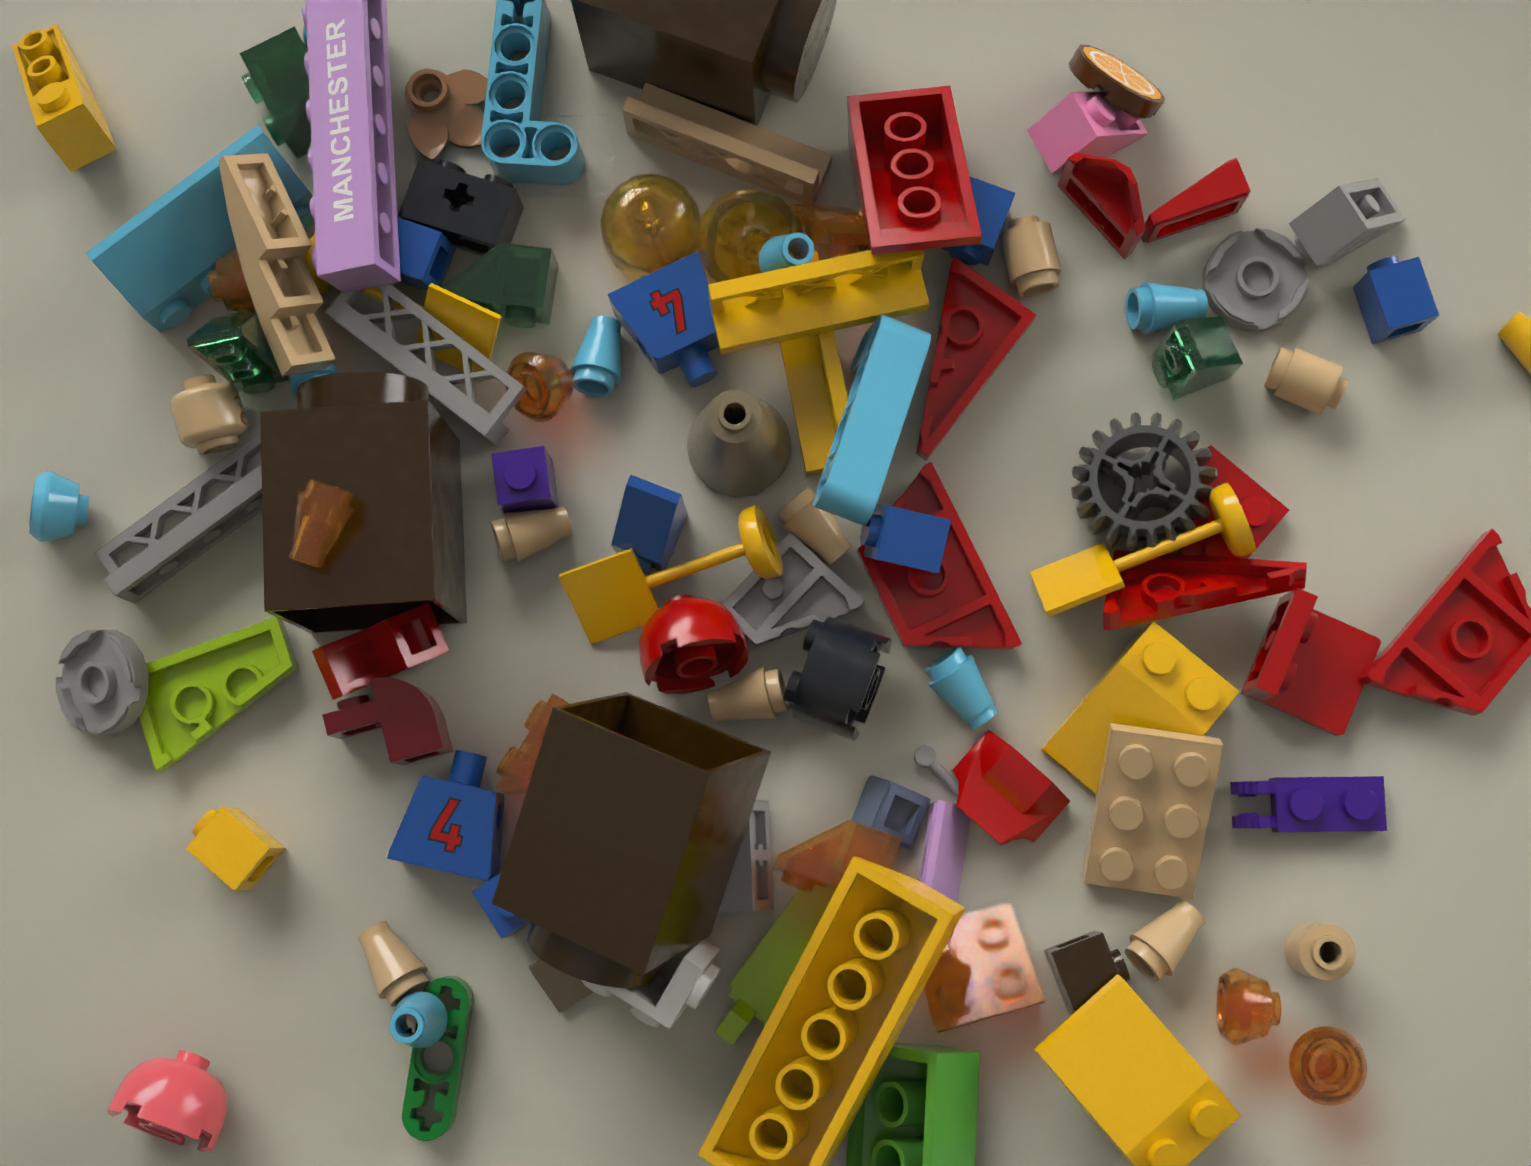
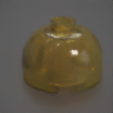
(649, 223)
(737, 229)

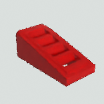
(1205, 201)

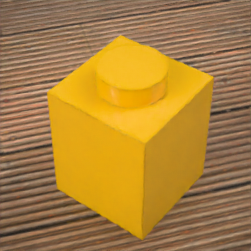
(234, 847)

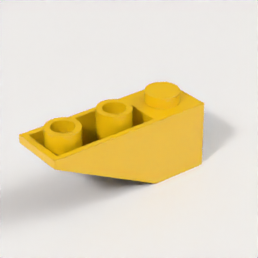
(62, 98)

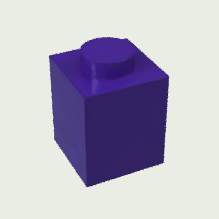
(525, 480)

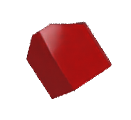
(1106, 197)

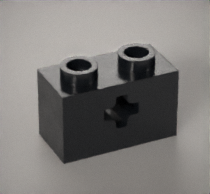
(475, 228)

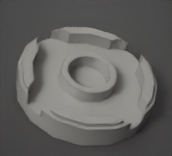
(1255, 279)
(102, 682)

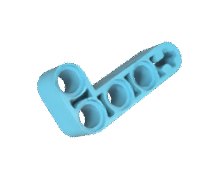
(526, 81)
(872, 419)

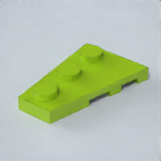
(210, 685)

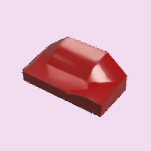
(1006, 791)

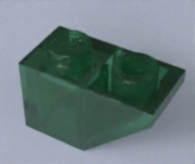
(281, 81)
(511, 282)
(1195, 356)

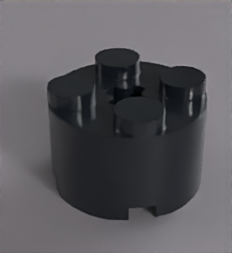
(837, 676)

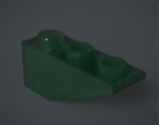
(238, 351)

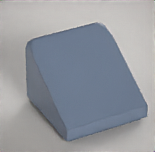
(891, 809)

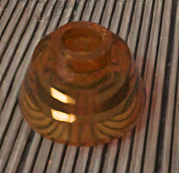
(229, 284)
(547, 385)
(1245, 1007)
(1328, 1065)

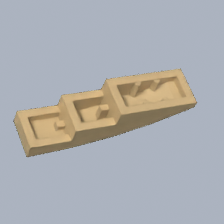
(270, 253)

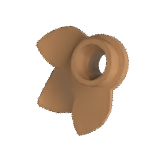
(450, 117)

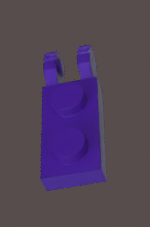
(1316, 804)

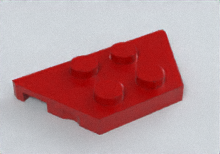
(946, 606)
(1462, 637)

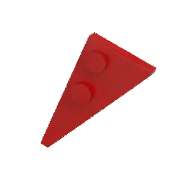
(972, 341)
(1194, 583)

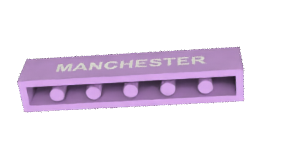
(351, 143)

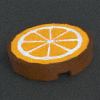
(1121, 83)

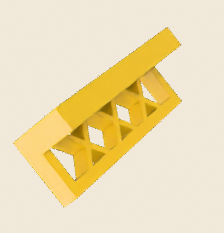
(816, 298)
(815, 393)

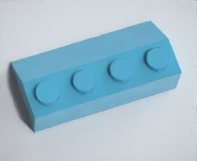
(169, 247)

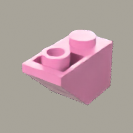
(1085, 126)

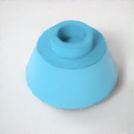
(56, 507)

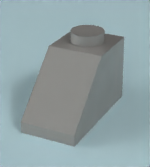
(1345, 221)

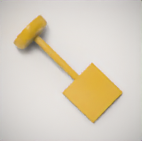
(466, 319)
(1095, 574)
(618, 597)

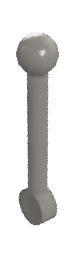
(926, 757)

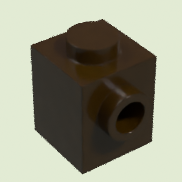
(1084, 967)

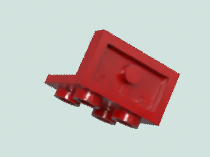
(1310, 664)

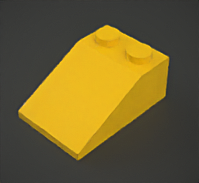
(1148, 686)
(1136, 1079)

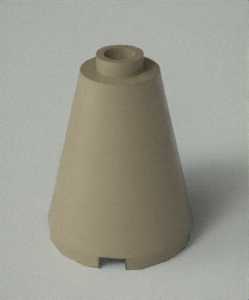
(738, 444)

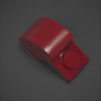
(408, 717)

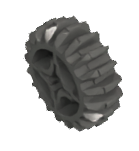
(1164, 495)

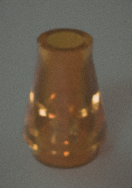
(319, 520)

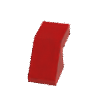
(380, 651)

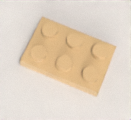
(1152, 810)

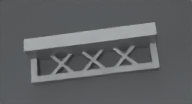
(405, 361)
(191, 537)

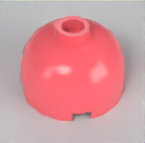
(173, 1100)

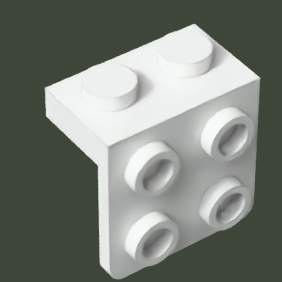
(665, 999)

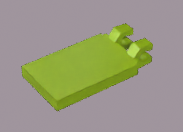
(772, 962)

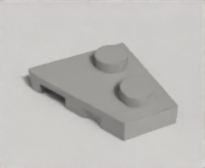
(791, 601)

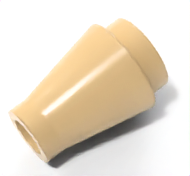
(814, 527)
(528, 532)
(750, 697)
(1163, 942)
(392, 964)

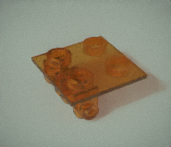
(982, 971)

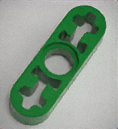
(445, 1100)

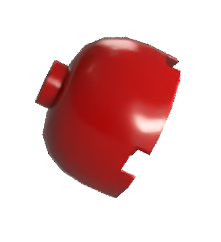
(689, 644)

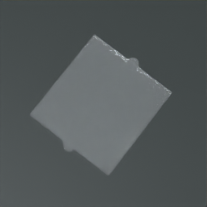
(595, 142)

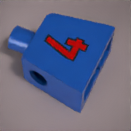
(671, 318)
(453, 823)

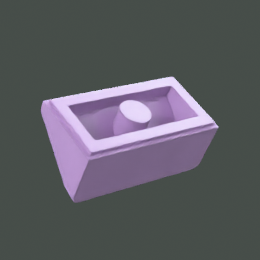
(944, 848)

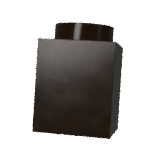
(708, 49)
(406, 526)
(627, 837)

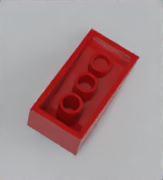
(911, 170)

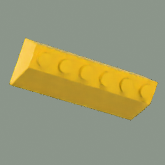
(834, 1021)

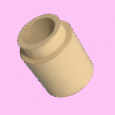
(1031, 256)
(1306, 380)
(1303, 949)

